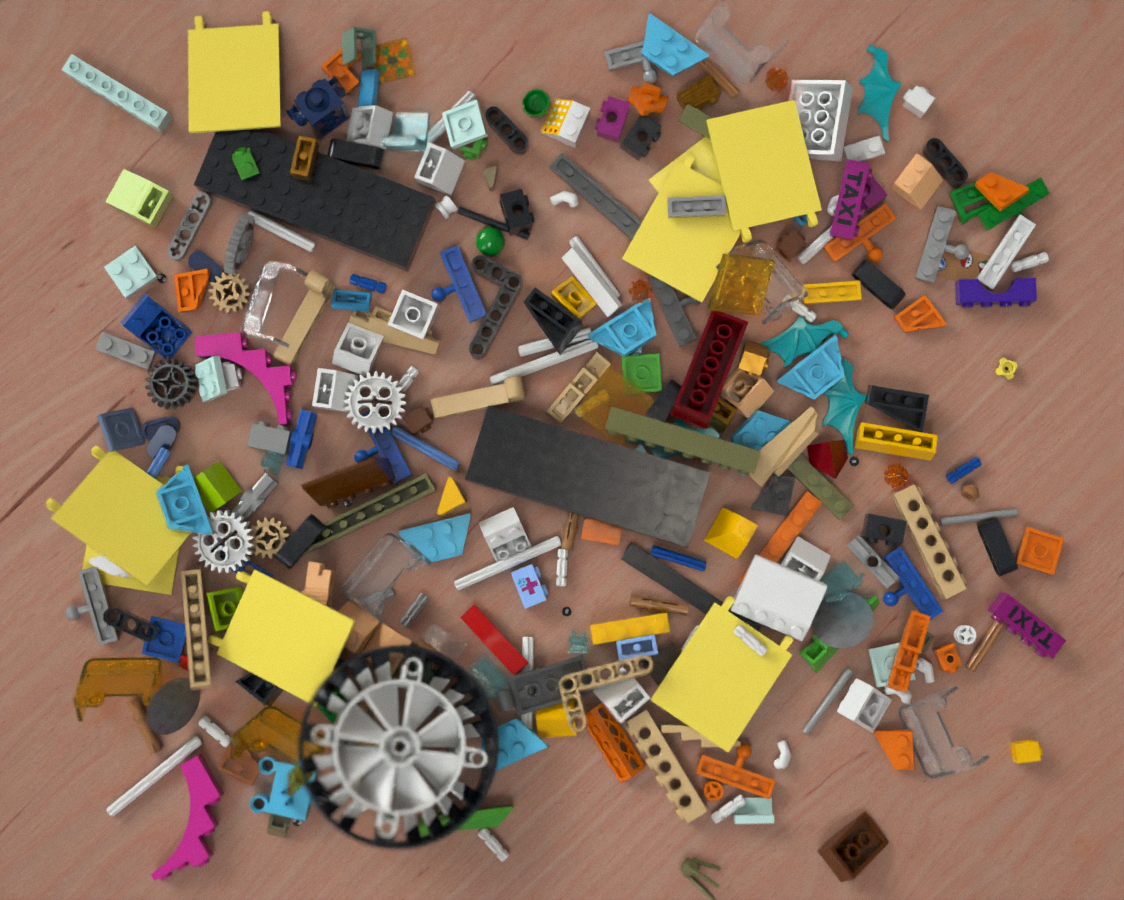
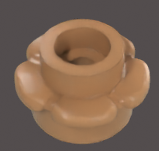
(970, 492)

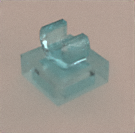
(273, 461)
(578, 644)

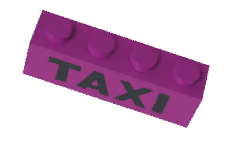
(849, 200)
(1026, 625)

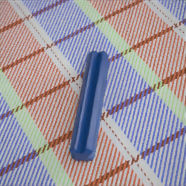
(678, 558)

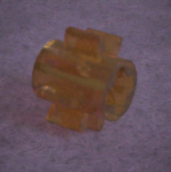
(776, 79)
(640, 285)
(896, 475)

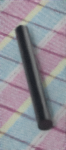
(489, 221)

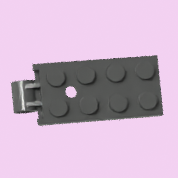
(546, 683)

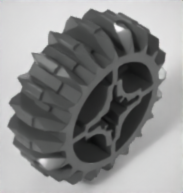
(172, 376)

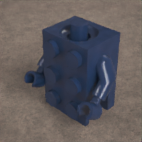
(321, 107)

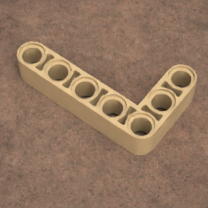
(305, 319)
(479, 399)
(597, 682)

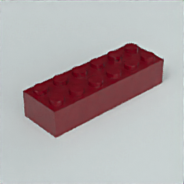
(709, 368)

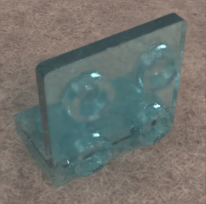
(409, 132)
(839, 581)
(488, 676)

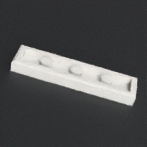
(1006, 251)
(591, 281)

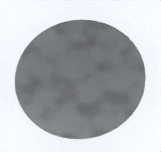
(843, 622)
(172, 706)

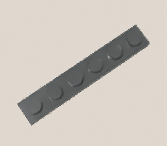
(596, 196)

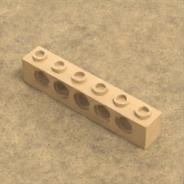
(945, 588)
(196, 630)
(695, 807)

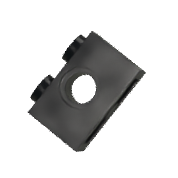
(644, 126)
(516, 222)
(895, 528)

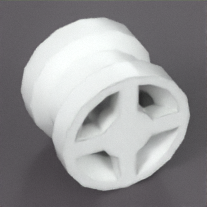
(446, 207)
(968, 634)

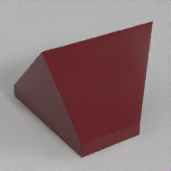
(828, 456)

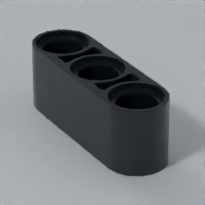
(503, 122)
(356, 153)
(944, 153)
(878, 284)
(664, 403)
(300, 541)
(997, 547)
(122, 624)

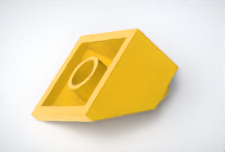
(730, 532)

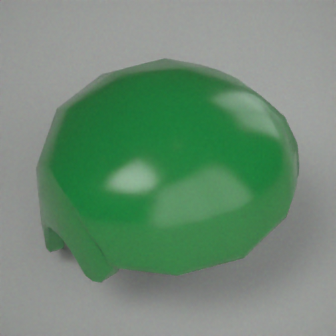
(536, 103)
(490, 241)

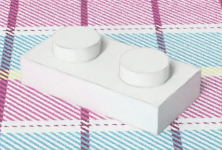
(864, 150)

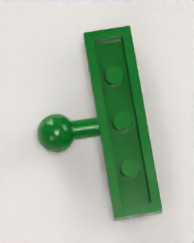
(992, 216)

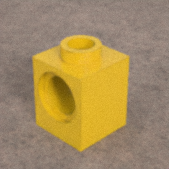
(1026, 751)

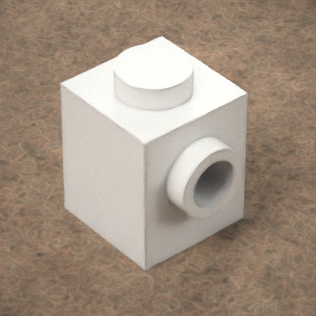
(918, 100)
(232, 376)

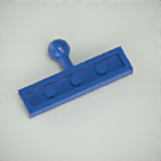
(461, 284)
(387, 448)
(912, 585)

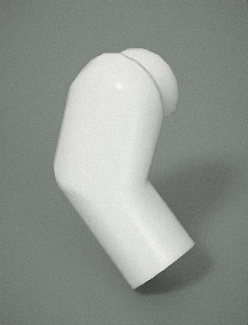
(565, 196)
(831, 208)
(927, 668)
(905, 697)
(785, 755)

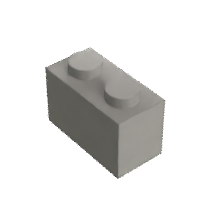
(270, 438)

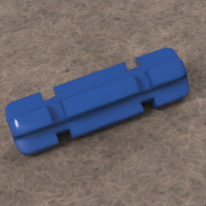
(368, 283)
(963, 470)

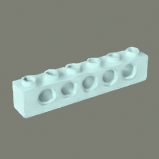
(117, 93)

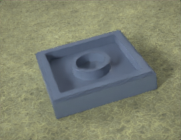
(120, 429)

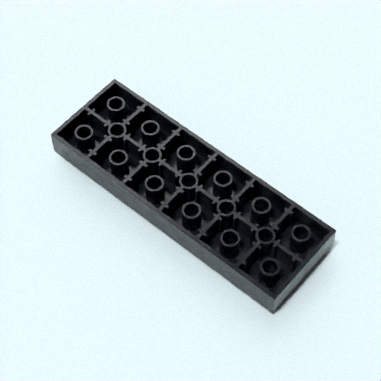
(337, 205)
(587, 476)

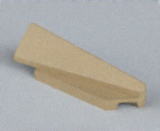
(378, 323)
(786, 446)

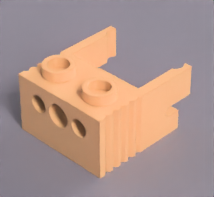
(320, 583)

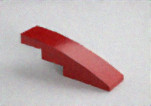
(494, 640)

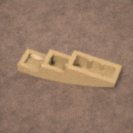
(579, 387)
(688, 733)

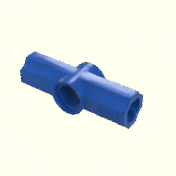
(301, 439)

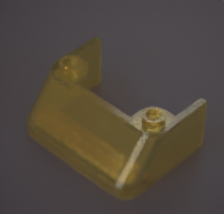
(117, 678)
(280, 732)

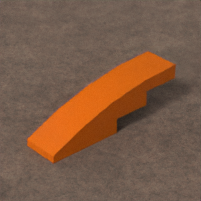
(908, 651)

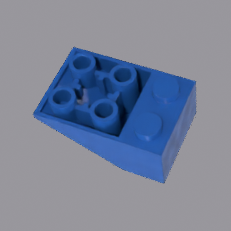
(156, 327)

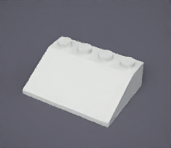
(823, 115)
(778, 597)

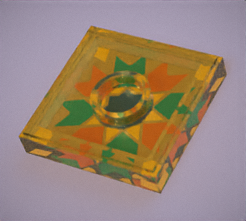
(393, 61)

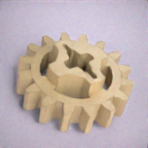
(233, 284)
(267, 529)

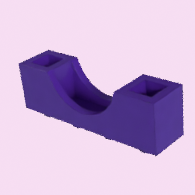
(971, 292)

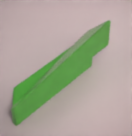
(819, 653)
(482, 818)

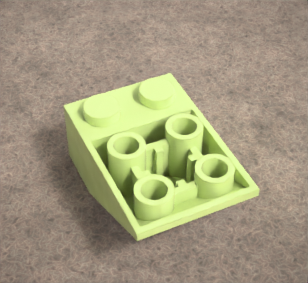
(140, 198)

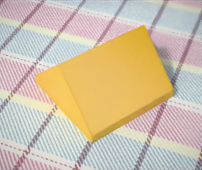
(574, 298)
(451, 498)
(553, 721)

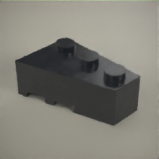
(553, 319)
(899, 404)
(260, 688)

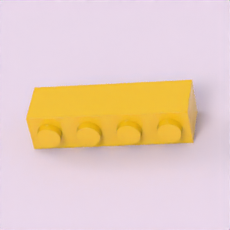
(896, 441)
(630, 628)

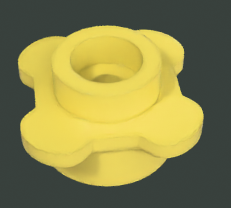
(1011, 368)

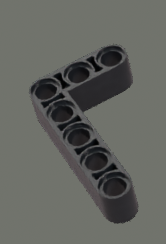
(496, 306)

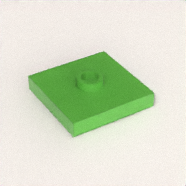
(643, 371)

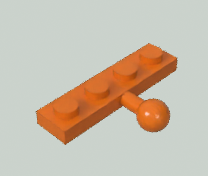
(868, 227)
(735, 774)

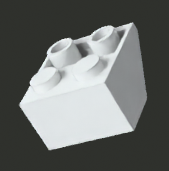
(439, 169)
(331, 389)
(504, 534)
(806, 559)
(622, 697)

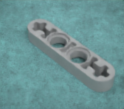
(193, 228)

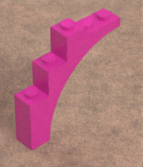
(275, 379)
(193, 847)

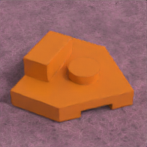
(648, 99)

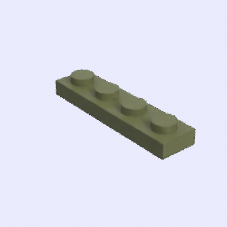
(819, 487)

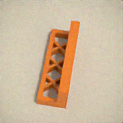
(610, 744)

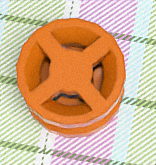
(715, 793)

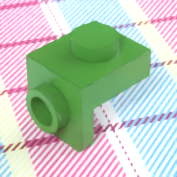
(475, 152)
(245, 163)

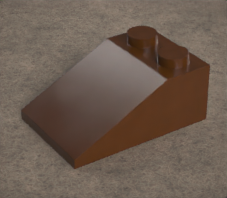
(853, 847)

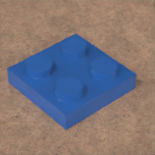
(170, 641)

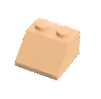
(917, 182)
(745, 392)
(362, 629)
(387, 636)

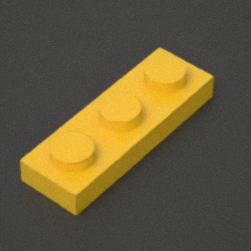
(833, 292)

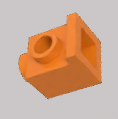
(941, 654)

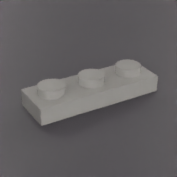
(696, 206)
(125, 351)

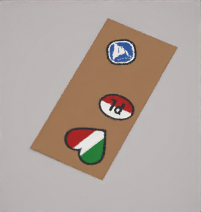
(968, 268)

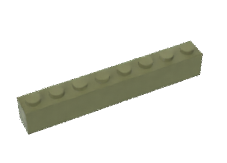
(683, 440)
(374, 510)

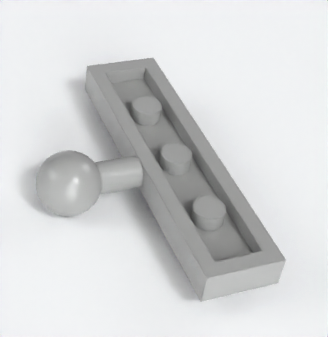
(629, 56)
(937, 245)
(96, 604)

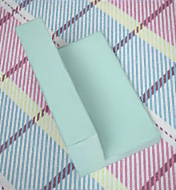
(754, 811)

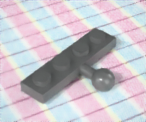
(674, 311)

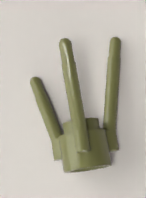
(691, 867)

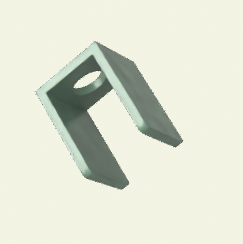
(368, 46)

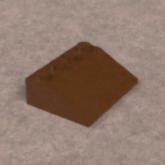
(350, 481)

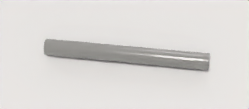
(978, 517)
(827, 701)

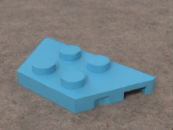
(669, 49)
(627, 330)
(816, 371)
(759, 430)
(183, 505)
(439, 539)
(516, 743)

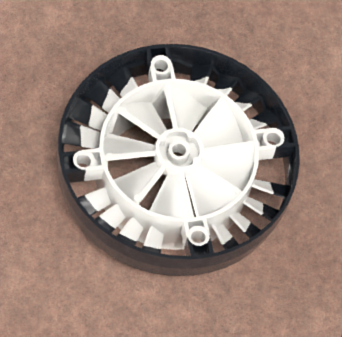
(438, 767)

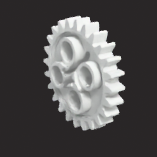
(376, 385)
(234, 555)

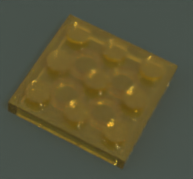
(741, 284)
(613, 391)

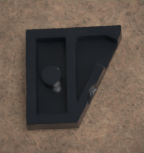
(776, 496)

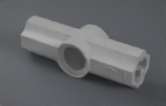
(255, 497)
(882, 570)

